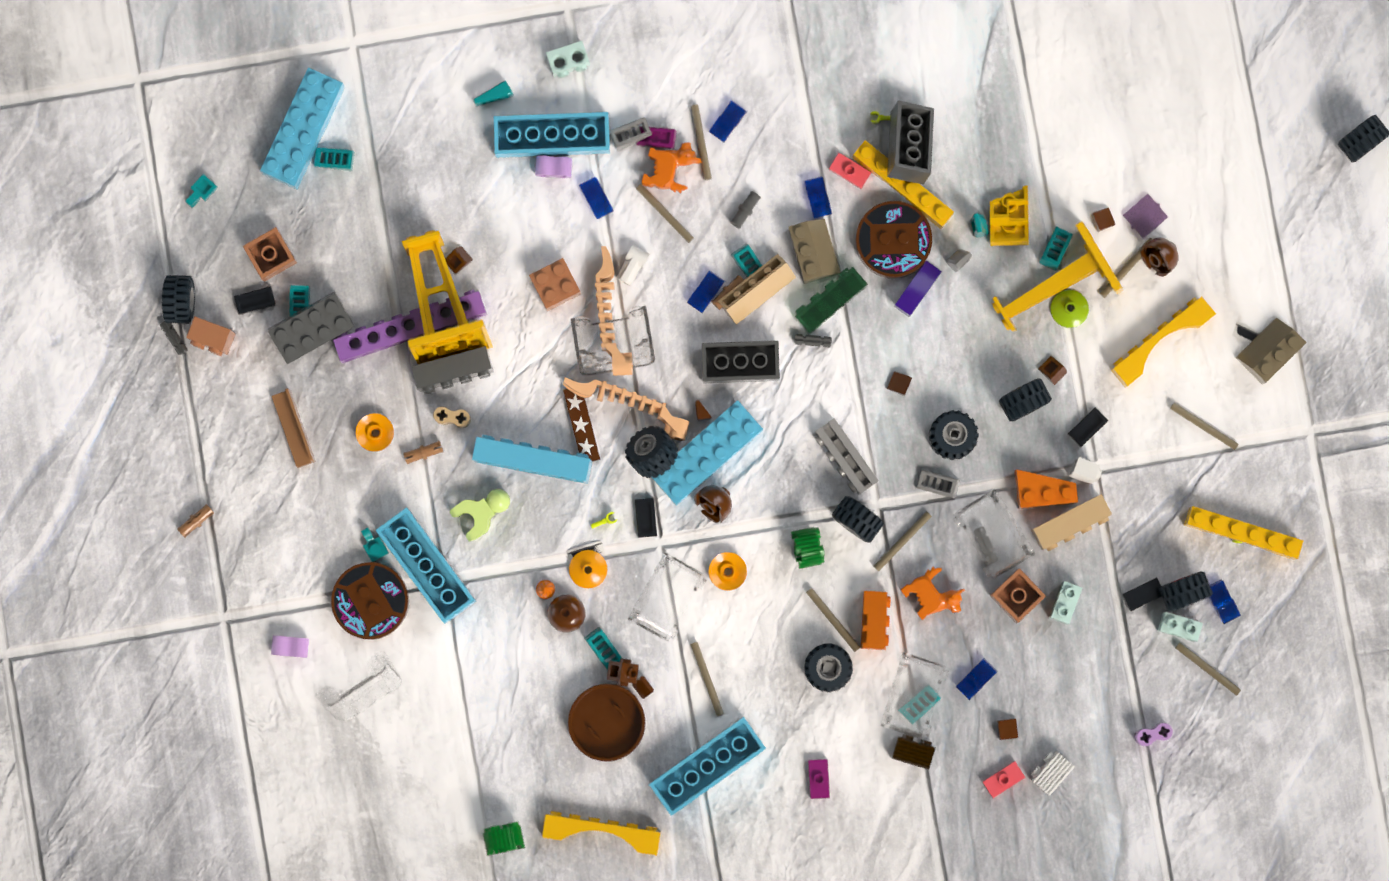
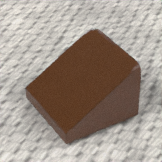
(1103, 219)
(458, 259)
(1053, 370)
(899, 383)
(701, 412)
(643, 687)
(1007, 729)

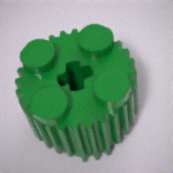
(807, 547)
(504, 839)

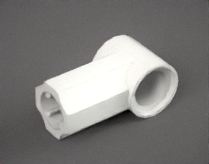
(634, 262)

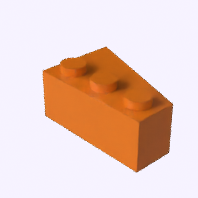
(1042, 491)
(875, 620)

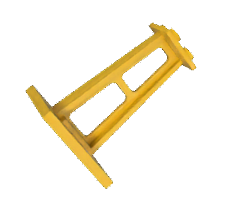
(1078, 270)
(450, 341)

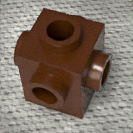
(626, 673)

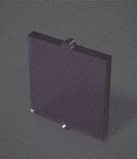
(1145, 216)

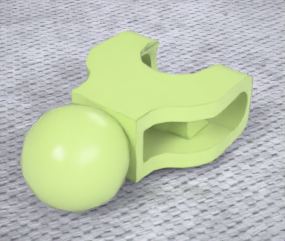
(482, 511)

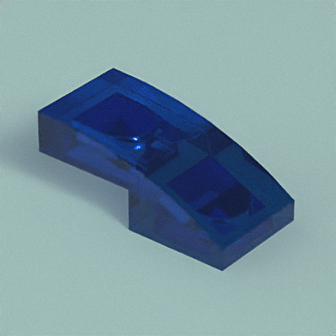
(728, 121)
(596, 197)
(817, 197)
(706, 291)
(1223, 602)
(976, 678)

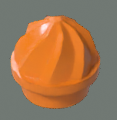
(545, 589)

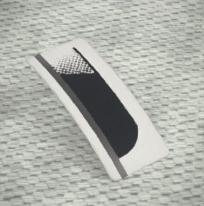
(1244, 332)
(596, 546)

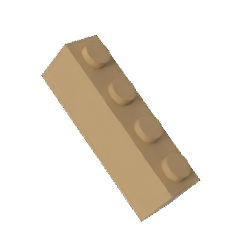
(757, 289)
(1071, 522)

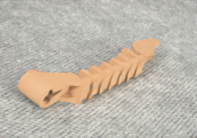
(621, 362)
(674, 426)

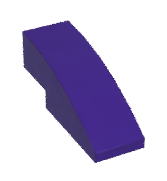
(917, 289)

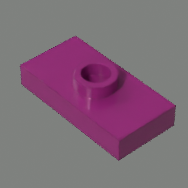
(659, 139)
(819, 779)

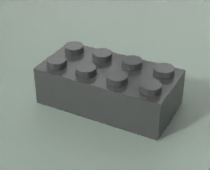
(910, 142)
(310, 327)
(740, 362)
(452, 369)

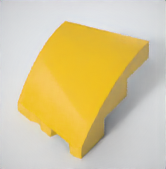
(1010, 219)

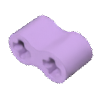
(553, 167)
(290, 646)
(1153, 734)

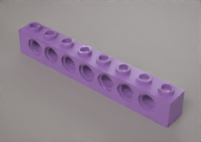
(402, 335)

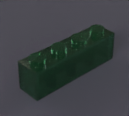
(830, 301)

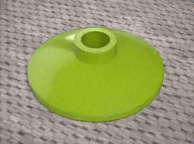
(1067, 318)

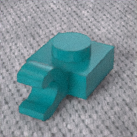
(203, 189)
(375, 547)

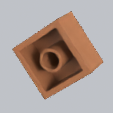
(270, 254)
(555, 284)
(210, 335)
(1017, 595)

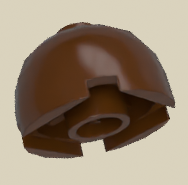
(1160, 256)
(715, 502)
(566, 613)

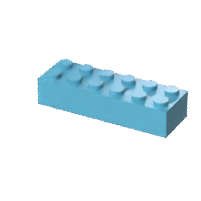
(302, 128)
(551, 134)
(708, 452)
(532, 460)
(425, 565)
(707, 766)

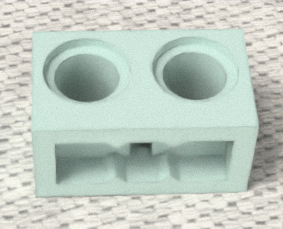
(566, 54)
(1065, 602)
(1180, 626)

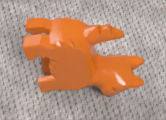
(666, 165)
(930, 598)

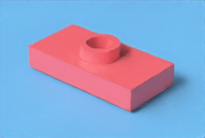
(850, 171)
(1003, 779)

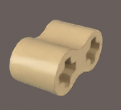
(452, 417)

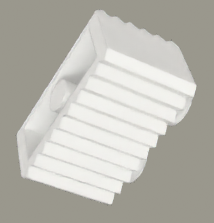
(1085, 470)
(1051, 773)

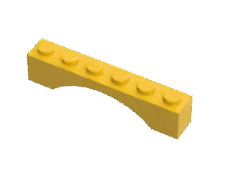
(915, 193)
(1132, 367)
(1243, 532)
(560, 827)

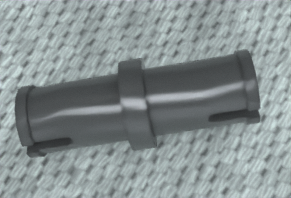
(745, 210)

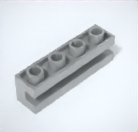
(846, 456)

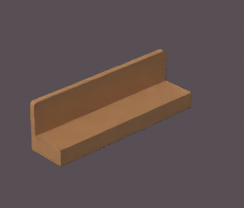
(293, 428)

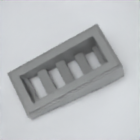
(633, 139)
(959, 259)
(955, 484)

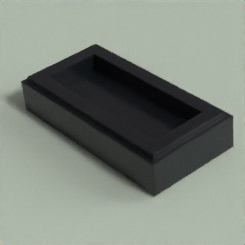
(255, 300)
(1088, 426)
(645, 517)
(1142, 594)

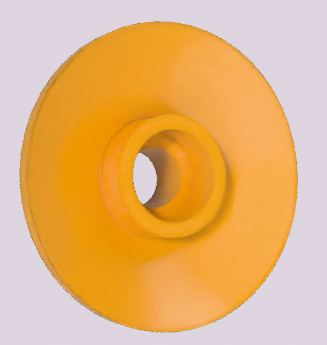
(374, 422)
(592, 559)
(724, 561)

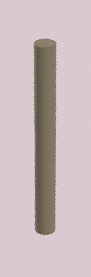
(701, 142)
(662, 210)
(1123, 272)
(1204, 426)
(902, 541)
(833, 620)
(1207, 668)
(707, 679)

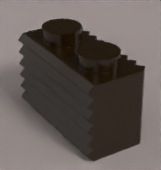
(913, 752)

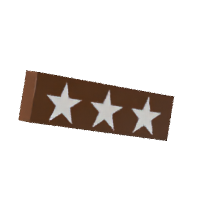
(581, 425)

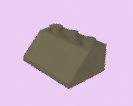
(813, 250)
(1271, 350)

